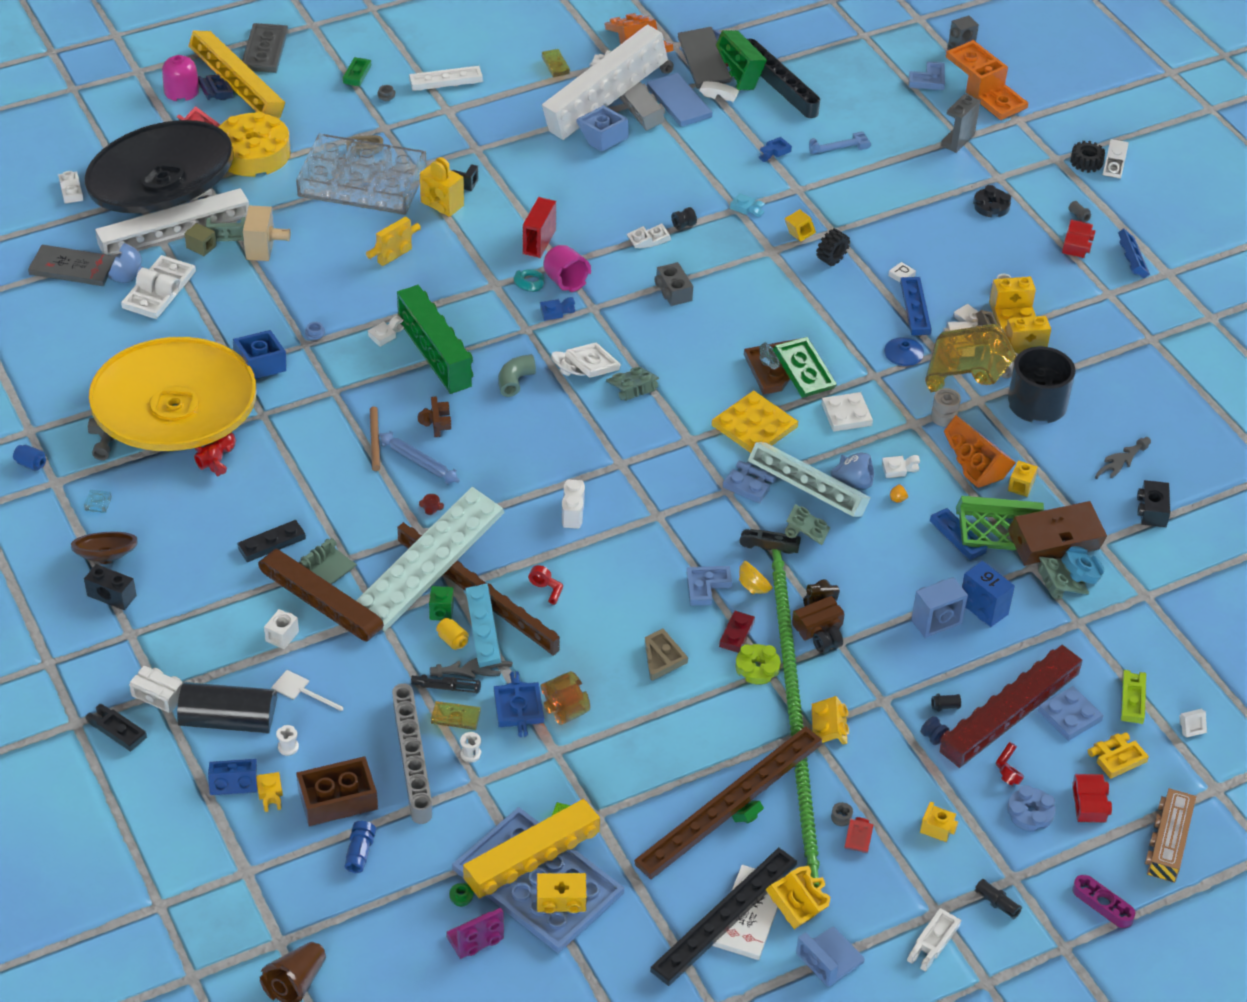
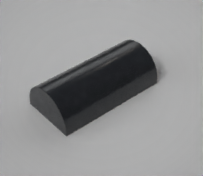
(226, 707)

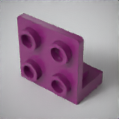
(477, 933)

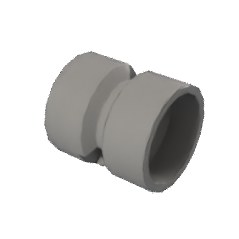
(945, 406)

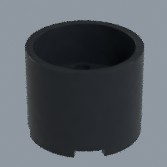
(1041, 384)

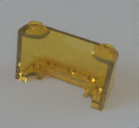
(972, 350)

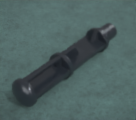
(446, 683)

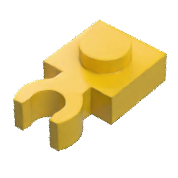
(269, 789)

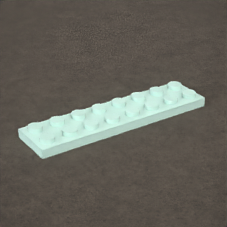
(431, 556)

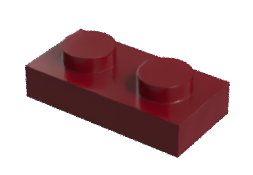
(737, 631)

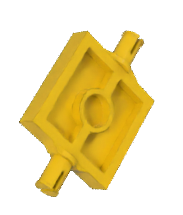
(393, 241)

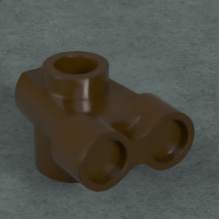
(819, 591)

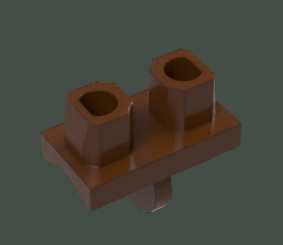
(431, 416)

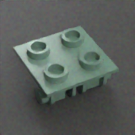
(634, 382)
(803, 521)
(327, 562)
(1058, 578)

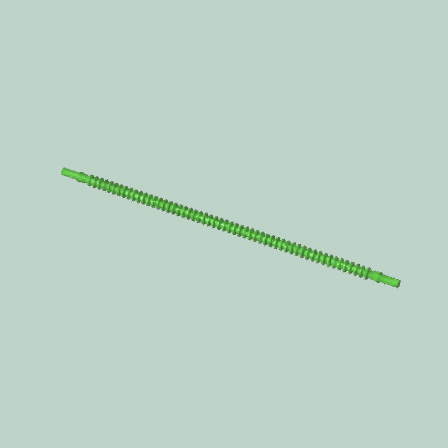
(795, 713)

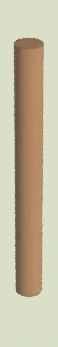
(374, 429)

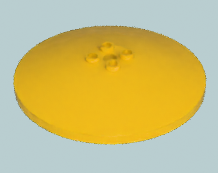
(139, 385)

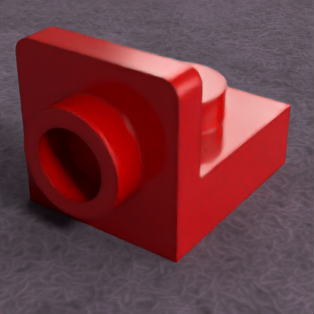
(859, 835)

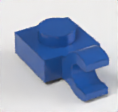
(775, 147)
(554, 309)

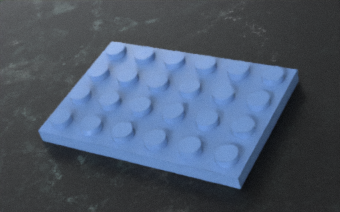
(520, 897)

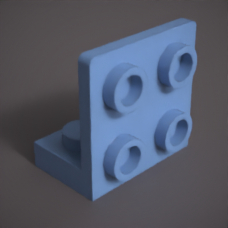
(828, 955)

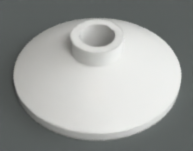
(565, 365)

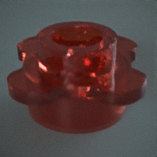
(431, 504)

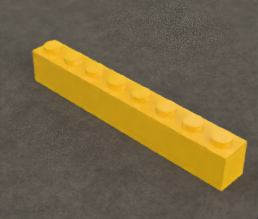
(236, 73)

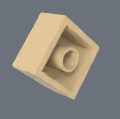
(260, 233)

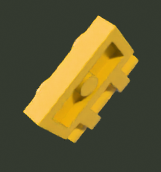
(1120, 760)

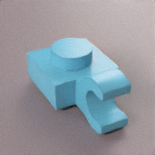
(746, 204)

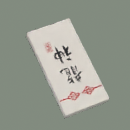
(751, 931)

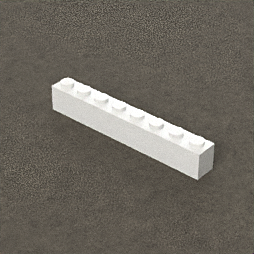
(172, 221)

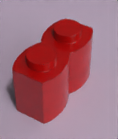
(1078, 239)
(1090, 798)

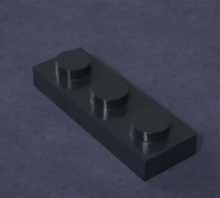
(272, 539)

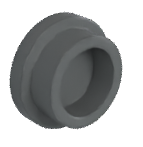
(386, 92)

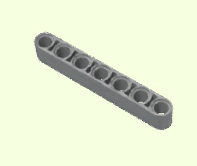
(412, 754)

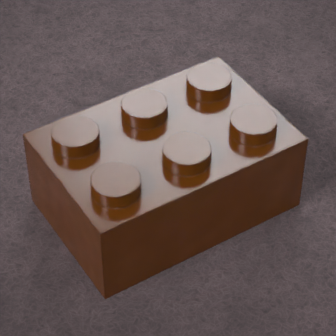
(337, 791)

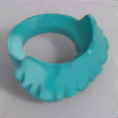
(529, 286)

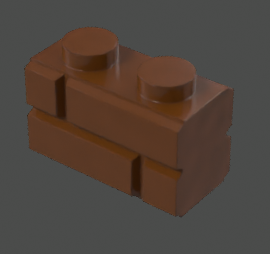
(817, 617)

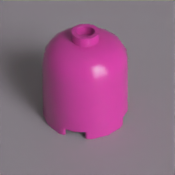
(180, 78)
(566, 268)

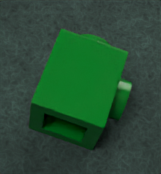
(441, 603)

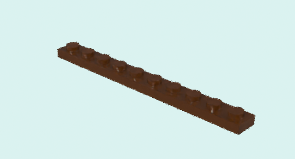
(501, 604)
(727, 802)

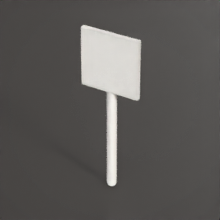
(292, 684)

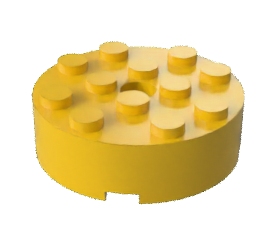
(258, 143)

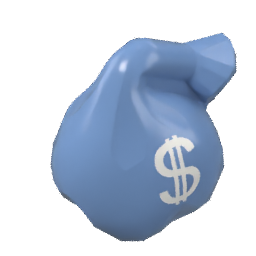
(855, 471)

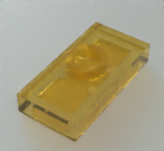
(555, 63)
(455, 715)

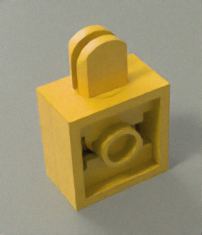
(442, 187)

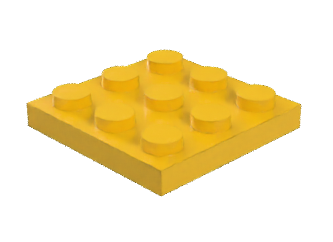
(754, 421)

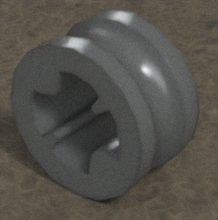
(846, 810)

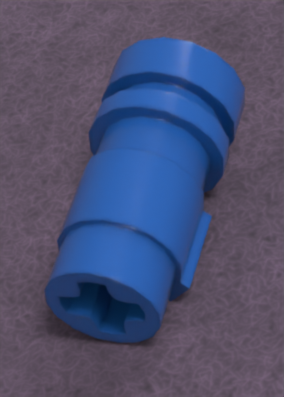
(358, 850)

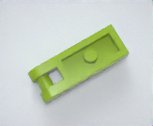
(1133, 697)

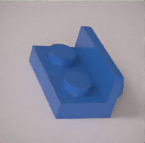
(232, 777)

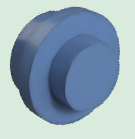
(315, 330)

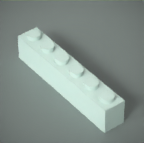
(809, 479)

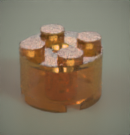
(565, 697)

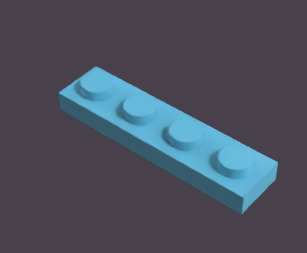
(483, 625)

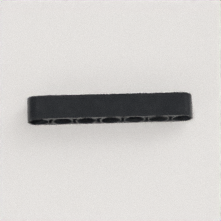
(788, 84)

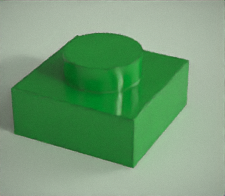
(748, 812)

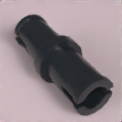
(998, 899)

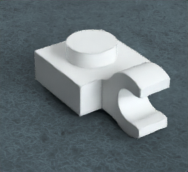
(385, 333)
(899, 467)

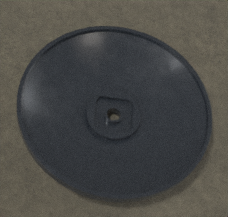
(159, 166)

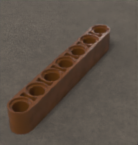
(321, 595)

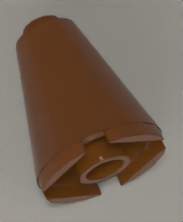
(293, 973)

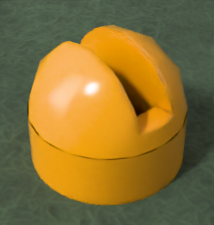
(898, 494)

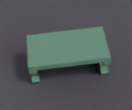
(227, 231)

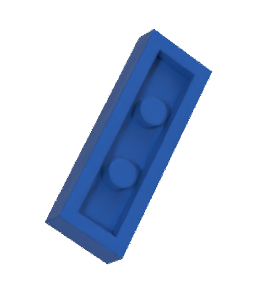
(1133, 254)
(949, 526)

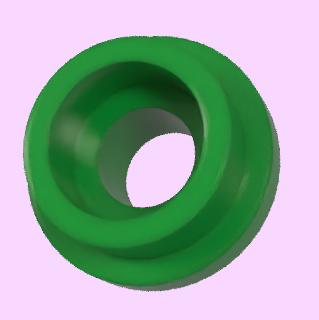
(461, 899)

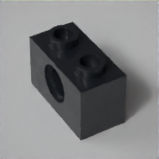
(1154, 503)
(110, 587)

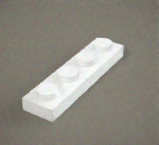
(445, 78)

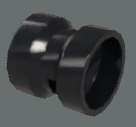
(685, 218)
(829, 639)

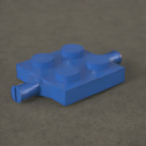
(518, 704)

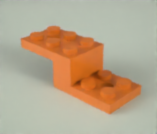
(630, 25)
(987, 79)

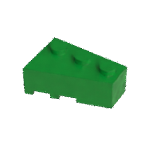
(742, 58)

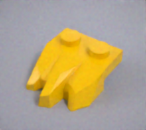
(798, 896)

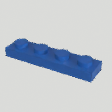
(915, 306)

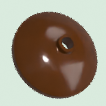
(104, 546)

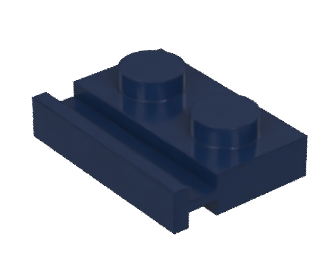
(215, 87)

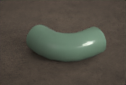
(512, 371)

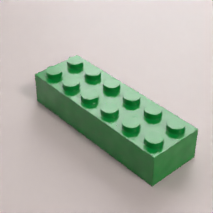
(435, 339)

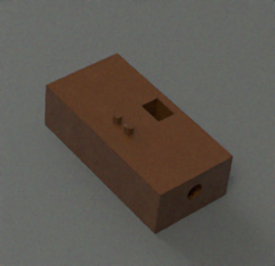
(1055, 531)

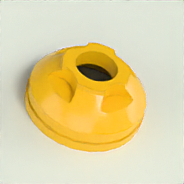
(753, 579)

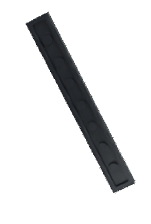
(722, 917)

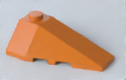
(979, 457)

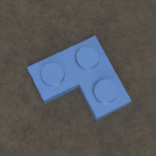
(931, 79)
(703, 579)

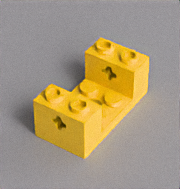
(1013, 310)

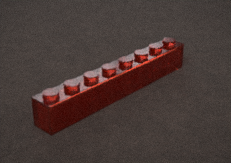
(1010, 706)

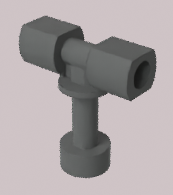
(101, 450)

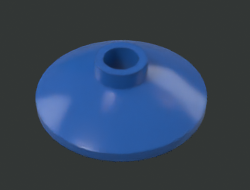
(904, 351)

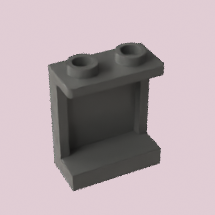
(966, 115)

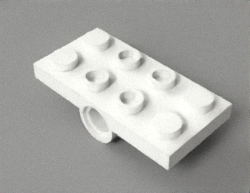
(158, 286)

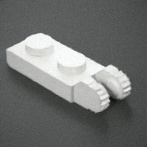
(934, 938)

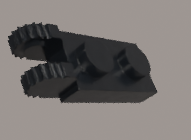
(769, 540)
(117, 727)

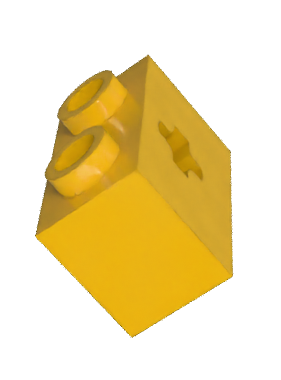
(561, 892)

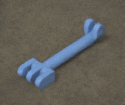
(858, 139)

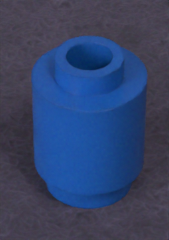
(29, 457)

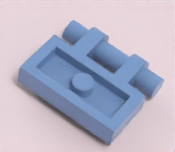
(746, 485)

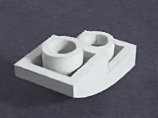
(711, 89)
(70, 187)
(648, 238)

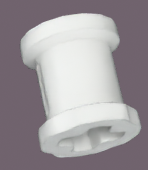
(287, 740)
(474, 742)

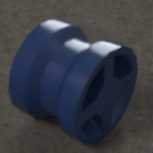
(934, 730)

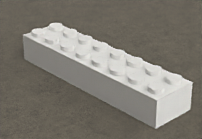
(605, 81)

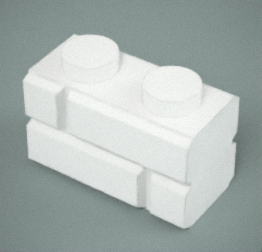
(156, 688)

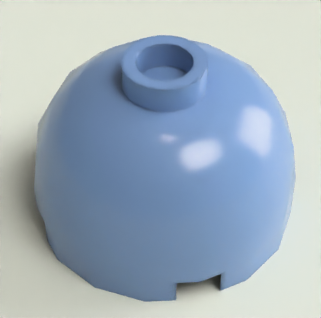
(126, 265)

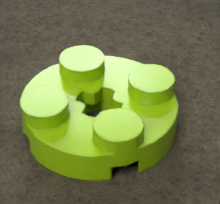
(758, 653)

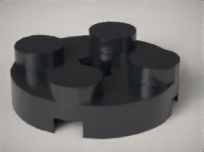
(1000, 201)

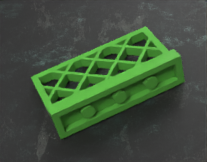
(990, 507)

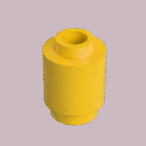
(452, 633)

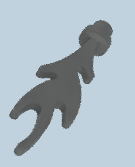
(1119, 458)
(468, 669)

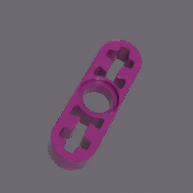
(1105, 910)

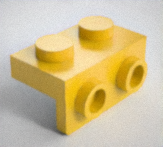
(830, 720)

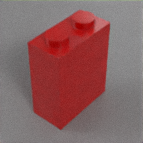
(539, 227)

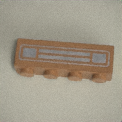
(1171, 835)

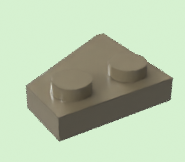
(663, 654)

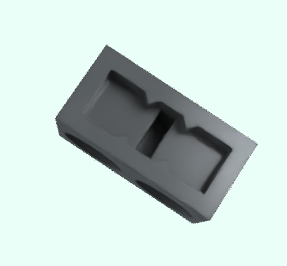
(962, 31)
(674, 284)

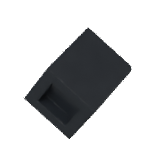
(470, 177)

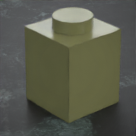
(200, 239)

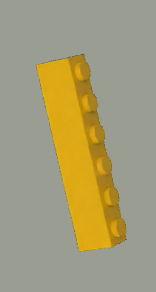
(531, 848)

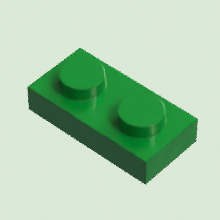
(356, 71)

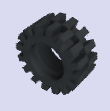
(1087, 156)
(833, 247)

